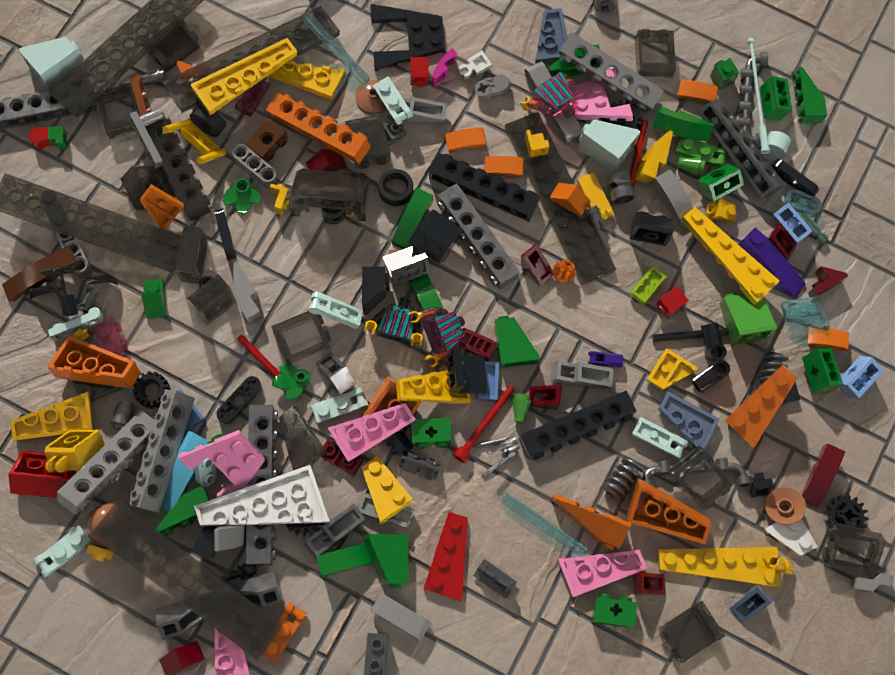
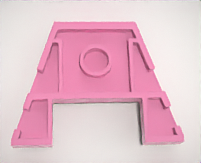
(592, 102)
(232, 455)

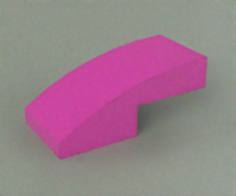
(441, 70)

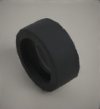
(210, 124)
(395, 174)

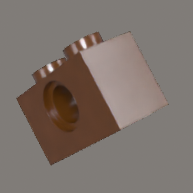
(268, 132)

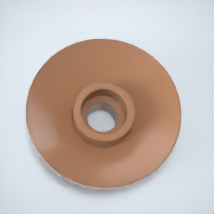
(366, 101)
(785, 498)

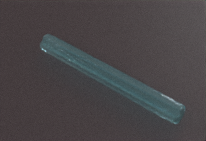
(336, 48)
(544, 525)

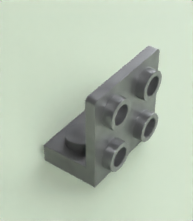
(406, 264)

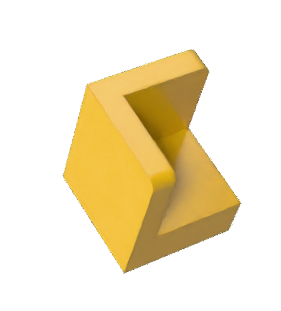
(536, 144)

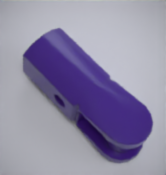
(608, 359)

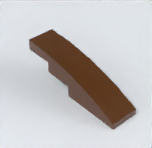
(32, 277)

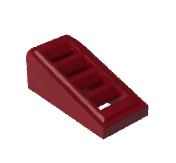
(485, 341)

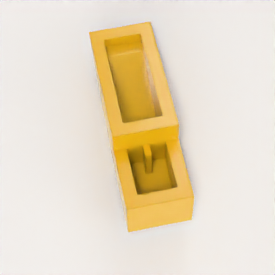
(654, 159)

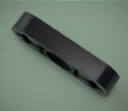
(794, 178)
(225, 234)
(225, 406)

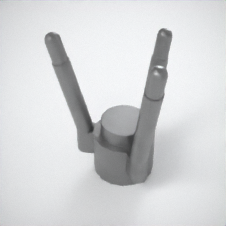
(506, 445)

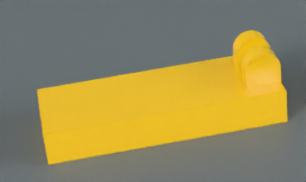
(592, 189)

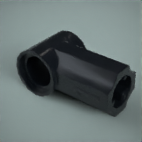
(712, 339)
(710, 376)

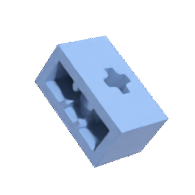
(792, 222)
(860, 376)

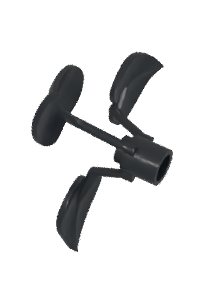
(68, 302)

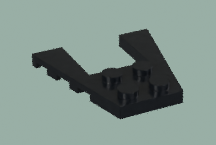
(424, 34)

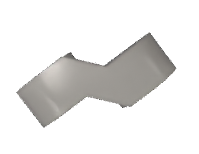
(493, 86)
(871, 583)

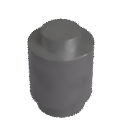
(122, 414)

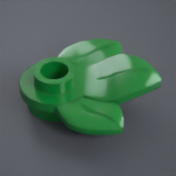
(241, 198)
(288, 381)

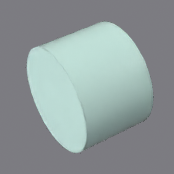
(778, 143)

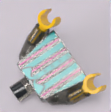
(395, 325)

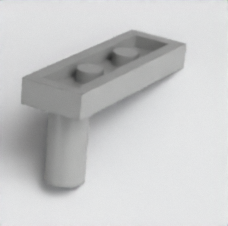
(139, 123)

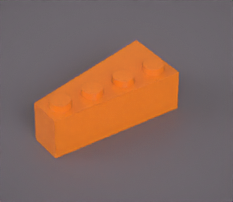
(760, 407)
(663, 513)

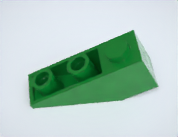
(810, 100)
(184, 511)

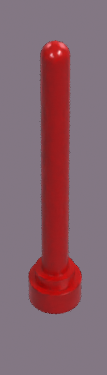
(463, 452)

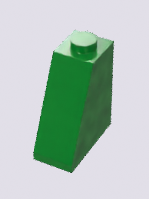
(512, 344)
(389, 557)

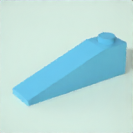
(181, 475)

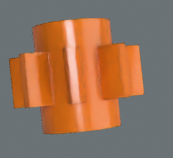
(564, 271)

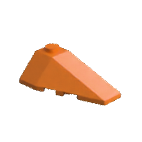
(386, 398)
(603, 528)

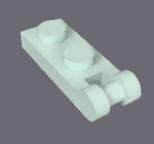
(392, 100)
(335, 310)
(62, 330)
(339, 405)
(659, 438)
(62, 550)

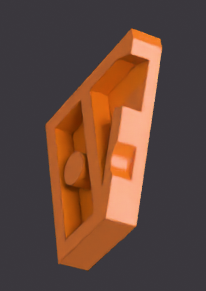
(161, 206)

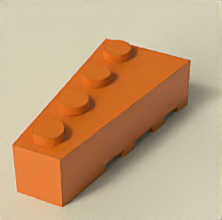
(91, 364)

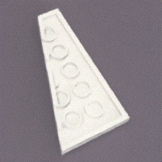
(280, 500)

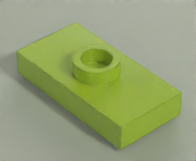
(648, 285)

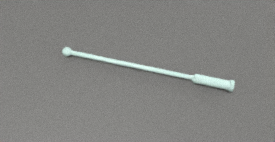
(762, 128)

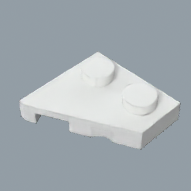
(793, 536)

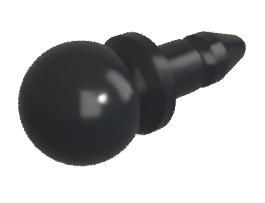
(242, 571)

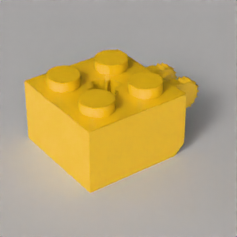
(73, 450)

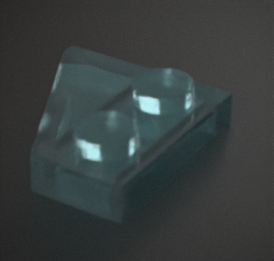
(806, 312)

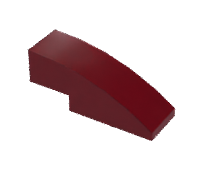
(822, 474)

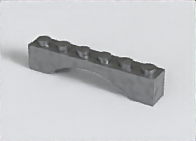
(177, 618)

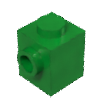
(724, 73)

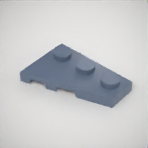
(551, 36)
(689, 419)

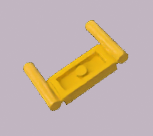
(198, 139)

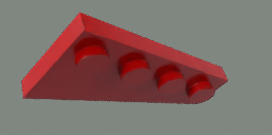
(448, 562)

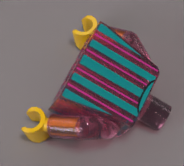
(553, 96)
(442, 331)

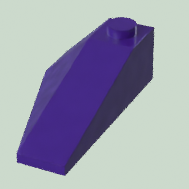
(770, 258)

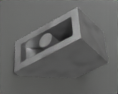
(336, 373)

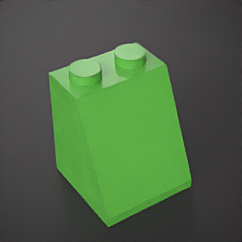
(746, 321)

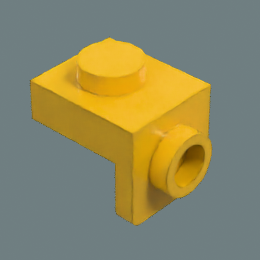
(282, 202)
(721, 210)
(99, 553)

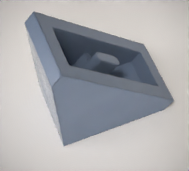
(751, 603)

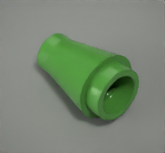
(692, 165)
(521, 405)

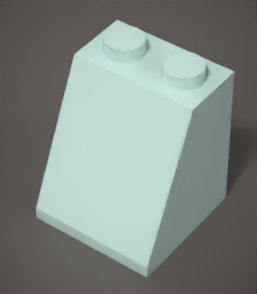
(52, 60)
(607, 143)

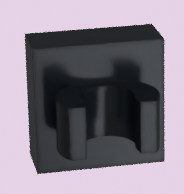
(400, 443)
(760, 486)

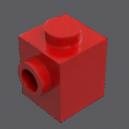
(419, 71)
(672, 302)

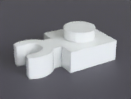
(476, 64)

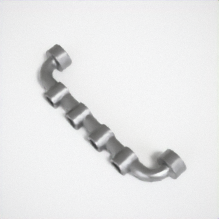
(745, 91)
(703, 467)

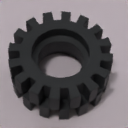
(142, 382)

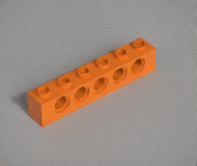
(353, 151)

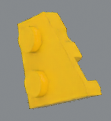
(670, 370)

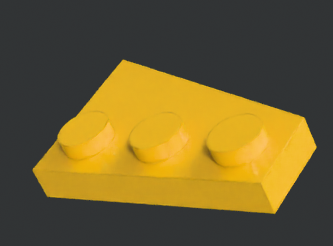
(386, 491)

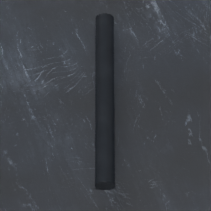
(684, 335)

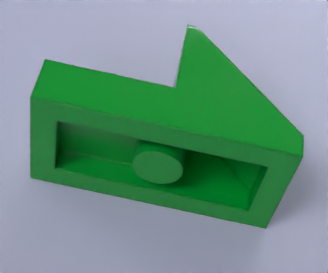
(154, 298)

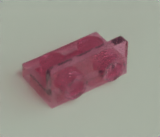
(109, 337)

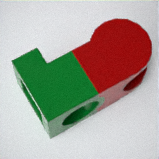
(49, 136)

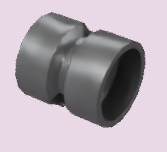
(620, 187)

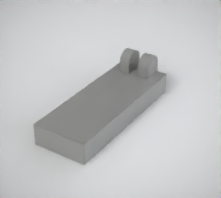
(401, 519)

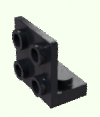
(466, 373)

